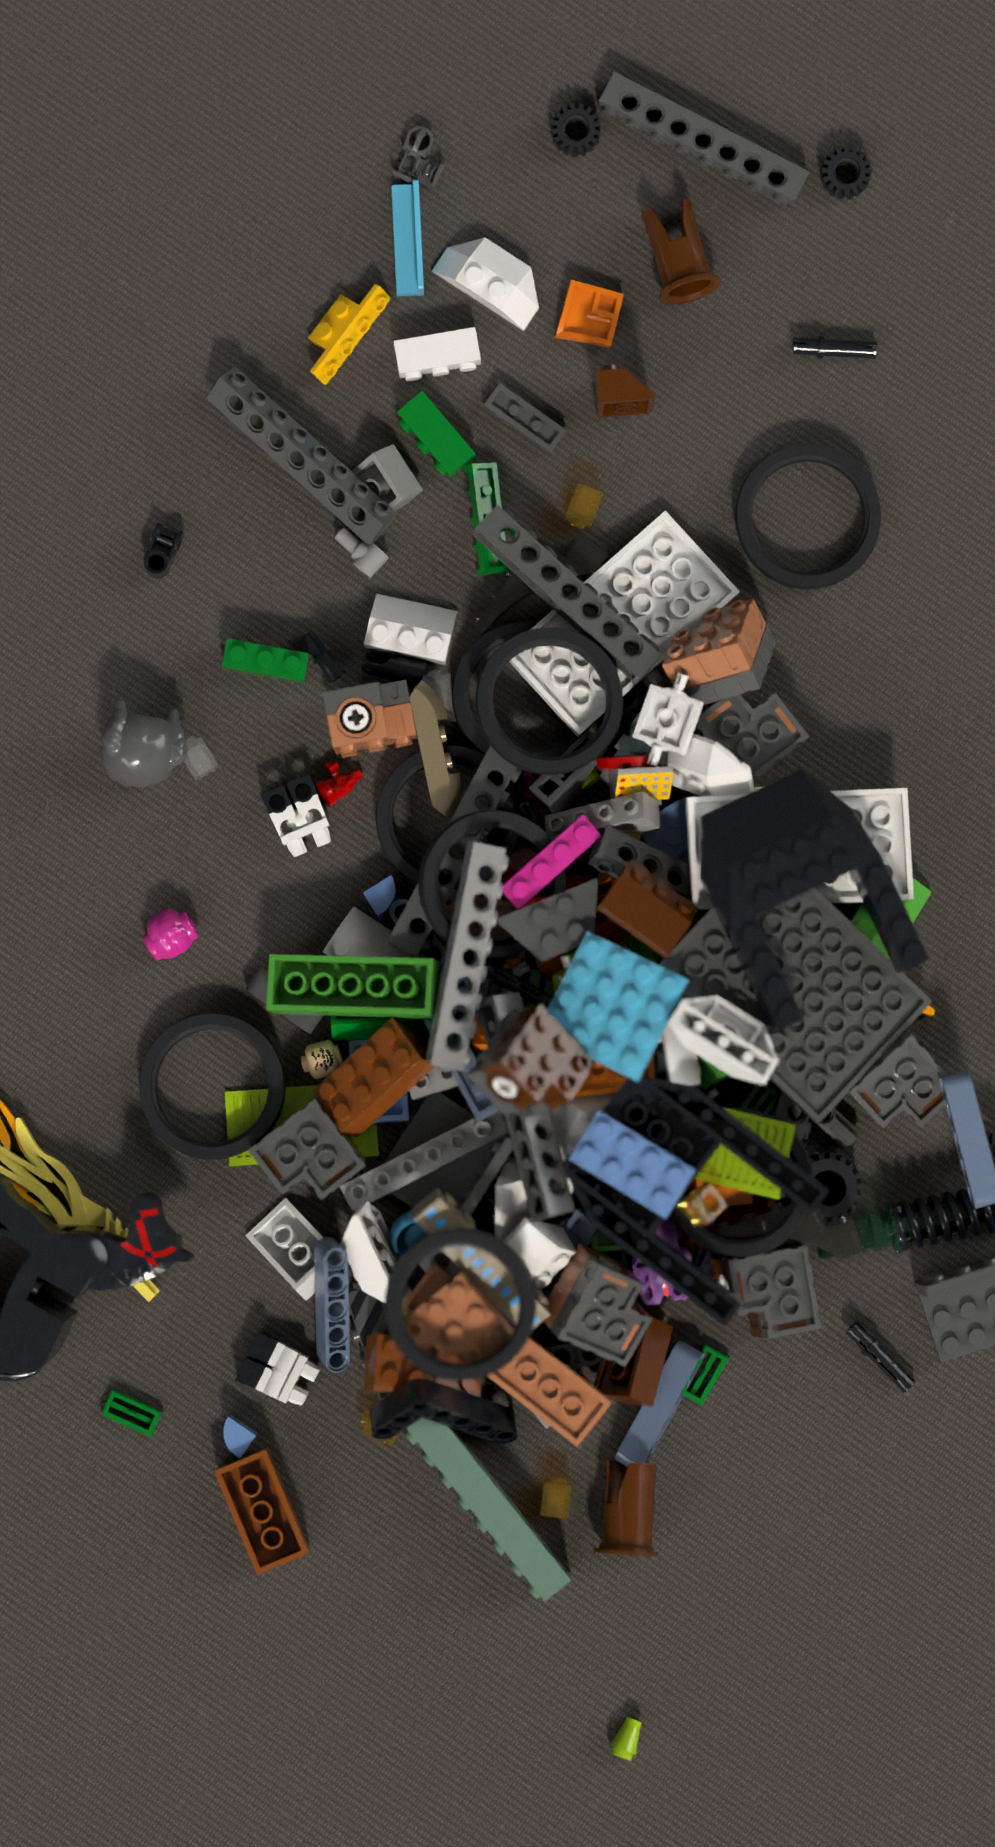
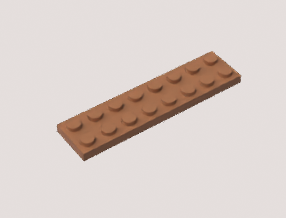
(535, 1376)

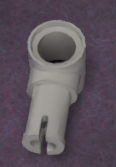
(366, 558)

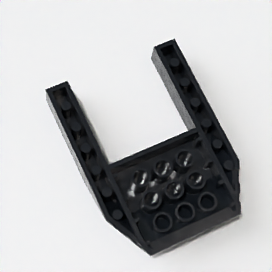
(779, 848)
(692, 1130)

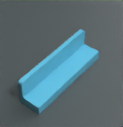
(407, 239)

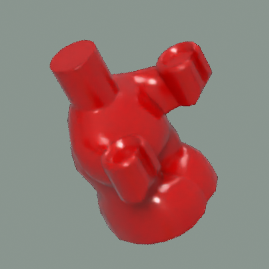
(338, 785)

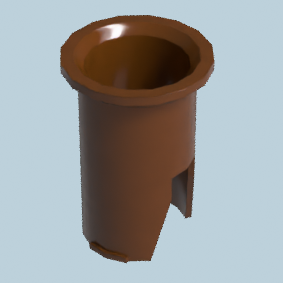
(681, 260)
(628, 1509)

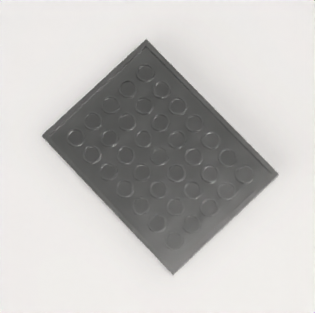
(839, 979)

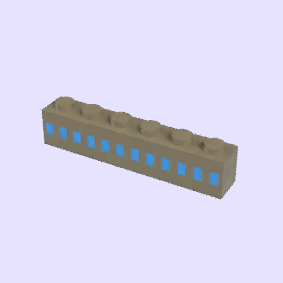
(439, 1213)

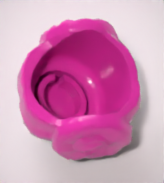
(169, 934)

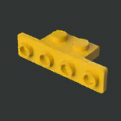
(343, 329)

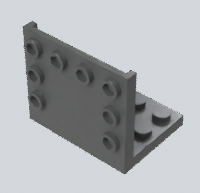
(463, 1178)
(960, 1308)

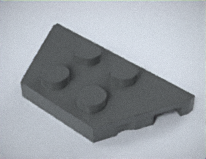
(555, 922)

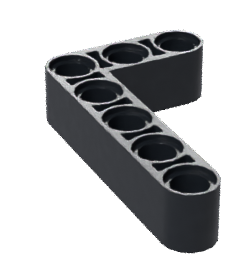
(442, 1405)

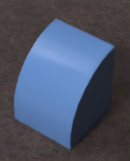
(382, 896)
(237, 1436)

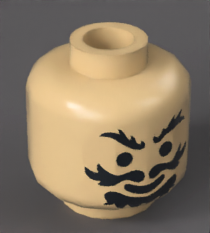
(321, 1059)

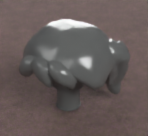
(142, 748)

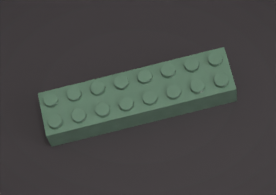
(492, 1507)

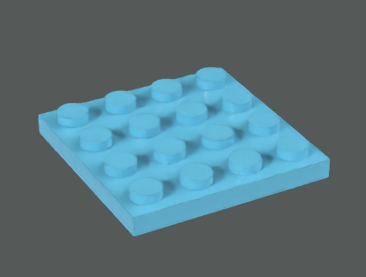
(616, 1004)

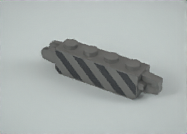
(367, 1315)

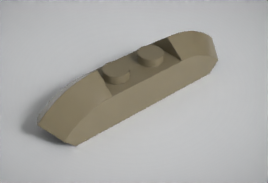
(427, 711)

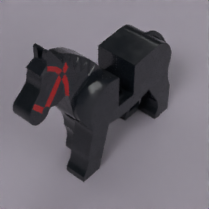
(74, 1260)

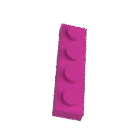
(550, 862)

